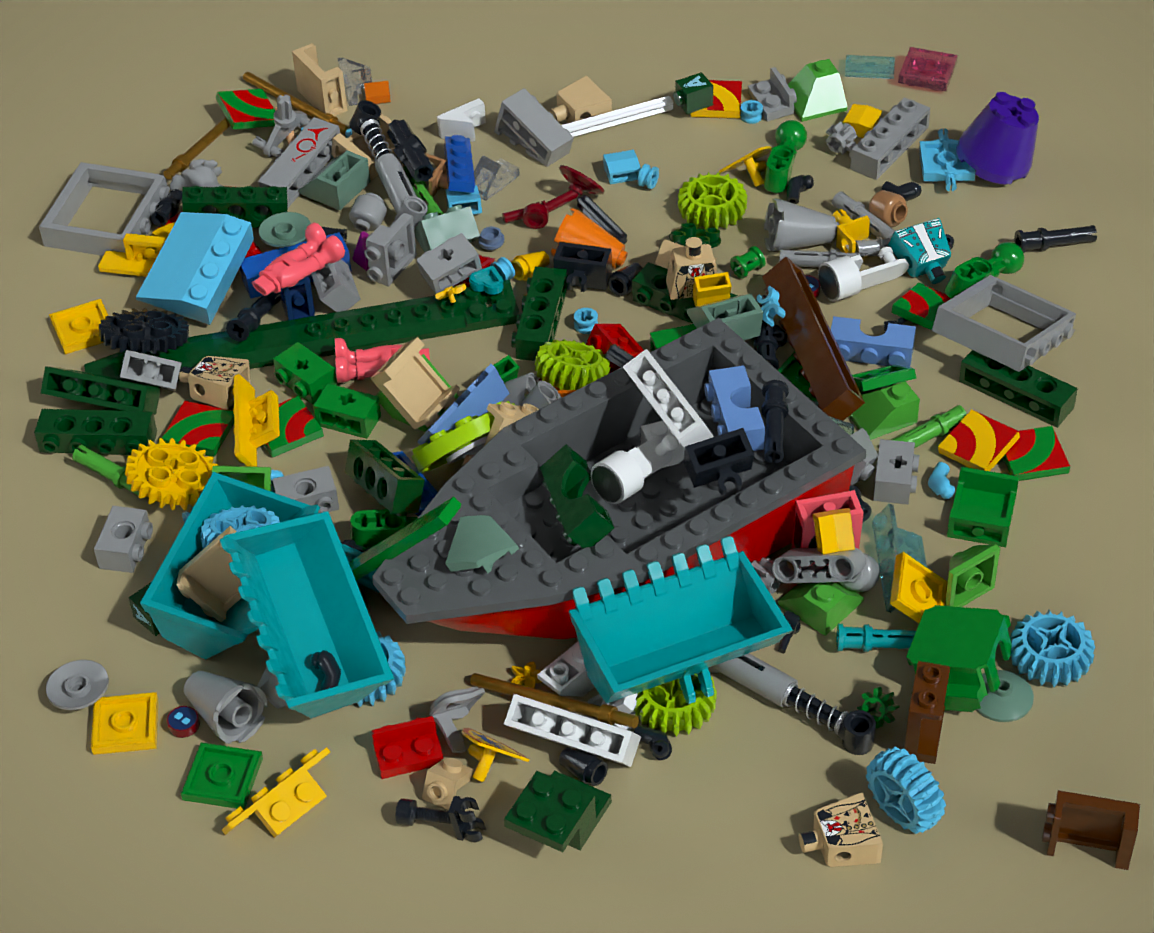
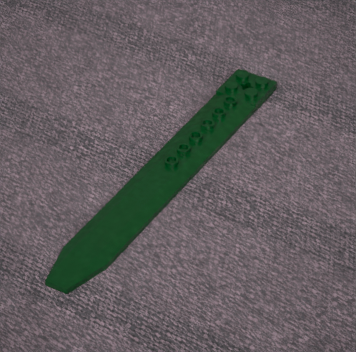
(359, 328)

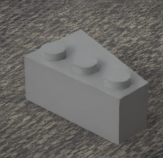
(533, 127)

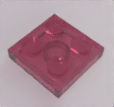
(928, 69)

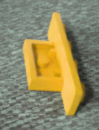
(139, 255)
(254, 420)
(286, 802)

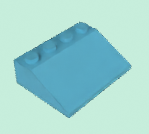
(197, 264)

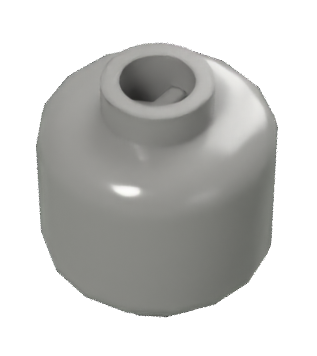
(367, 212)
(866, 578)

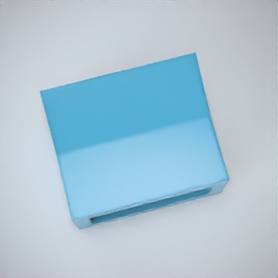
(621, 166)
(465, 199)

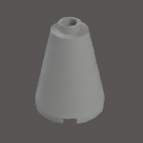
(797, 226)
(227, 705)

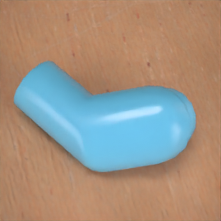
(939, 483)

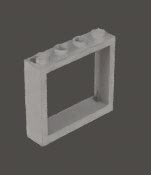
(55, 226)
(954, 322)

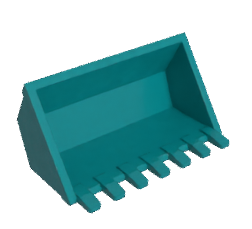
(307, 604)
(181, 618)
(675, 623)

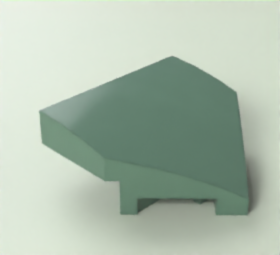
(478, 543)

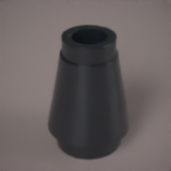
(621, 280)
(583, 765)

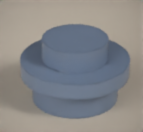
(491, 238)

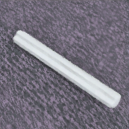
(619, 116)

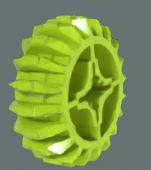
(712, 201)
(570, 364)
(668, 710)

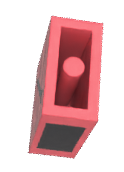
(804, 529)

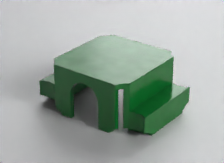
(966, 643)

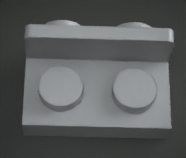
(774, 96)

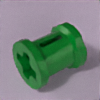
(753, 252)

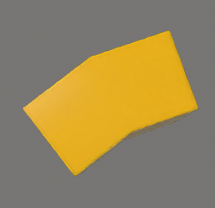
(862, 118)
(711, 288)
(834, 531)

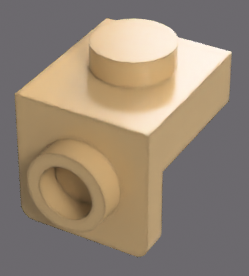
(444, 781)

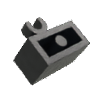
(585, 265)
(719, 459)

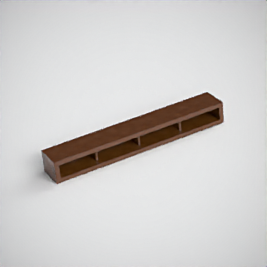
(813, 342)

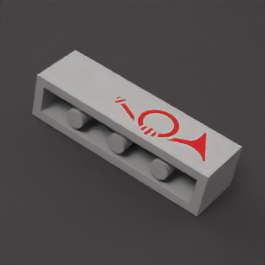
(302, 158)

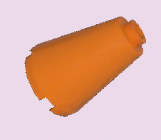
(584, 231)

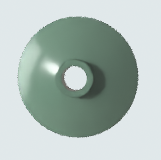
(284, 229)
(1011, 700)

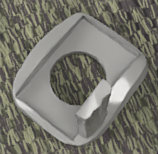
(445, 714)

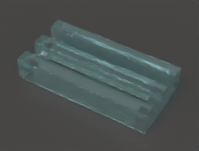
(869, 66)

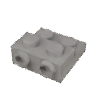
(390, 250)

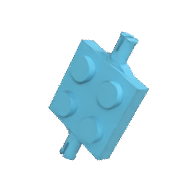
(941, 162)

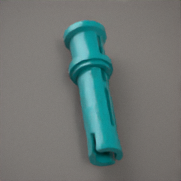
(868, 638)

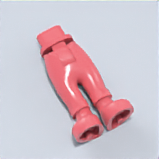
(300, 262)
(363, 362)

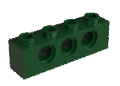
(245, 203)
(651, 290)
(540, 312)
(100, 390)
(1024, 390)
(98, 430)
(384, 477)

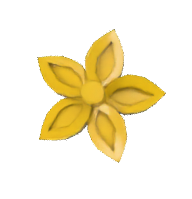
(449, 292)
(527, 675)

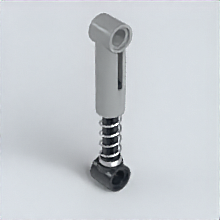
(387, 165)
(854, 728)

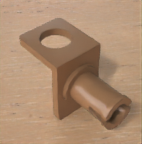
(439, 177)

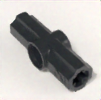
(410, 150)

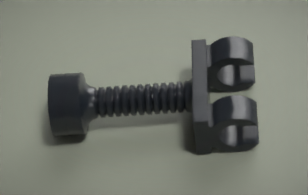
(462, 821)

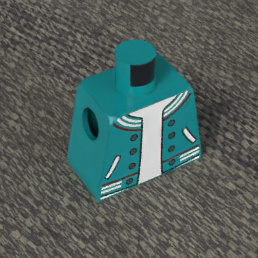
(923, 248)

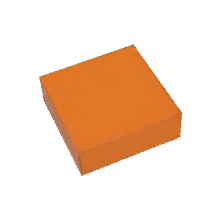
(377, 92)

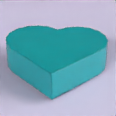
(486, 280)

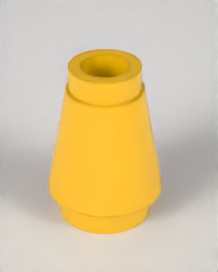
(525, 264)

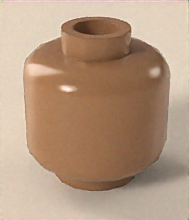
(888, 207)

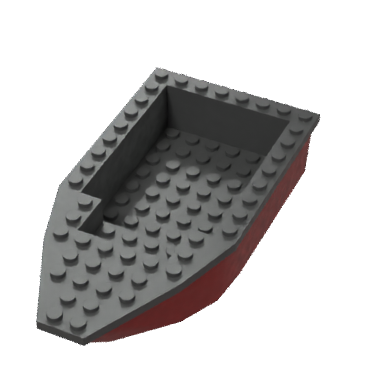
(534, 585)

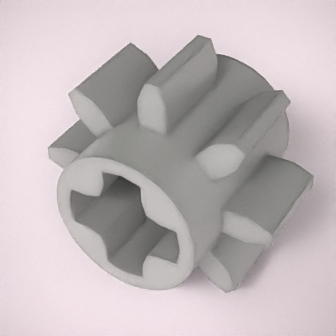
(841, 137)
(764, 570)

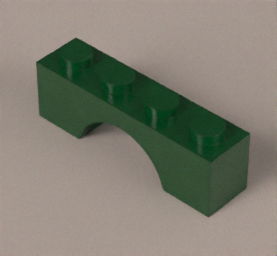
(581, 516)

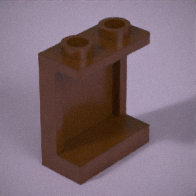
(927, 711)
(1092, 823)

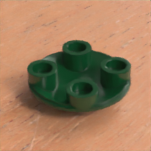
(708, 236)

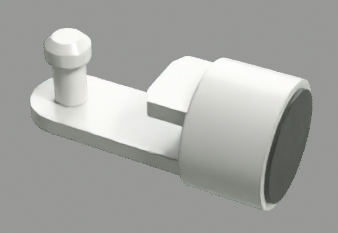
(842, 277)
(624, 472)

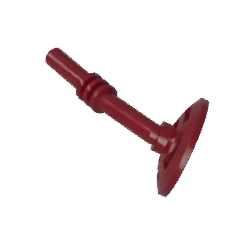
(578, 184)

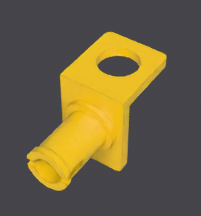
(850, 230)

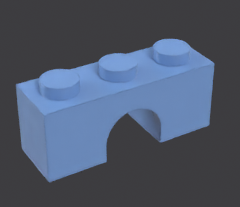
(888, 349)
(731, 398)

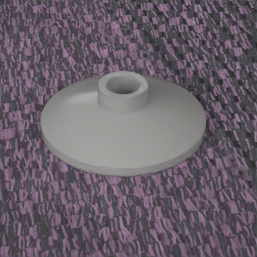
(77, 684)

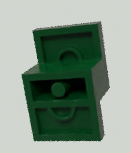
(557, 811)

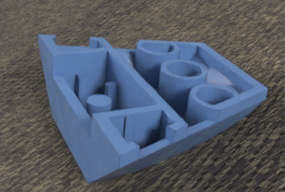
(473, 401)

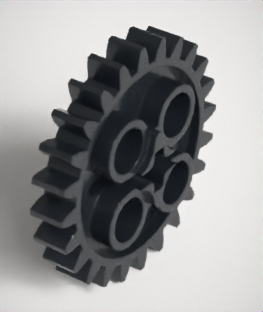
(144, 331)

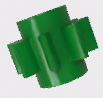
(885, 710)

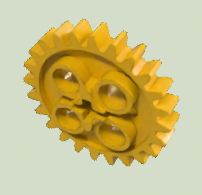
(169, 472)

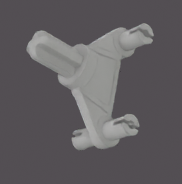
(285, 122)

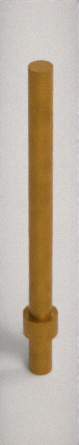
(295, 102)
(182, 161)
(604, 713)

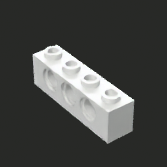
(667, 399)
(572, 730)

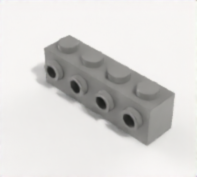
(889, 138)

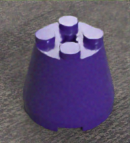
(1001, 139)

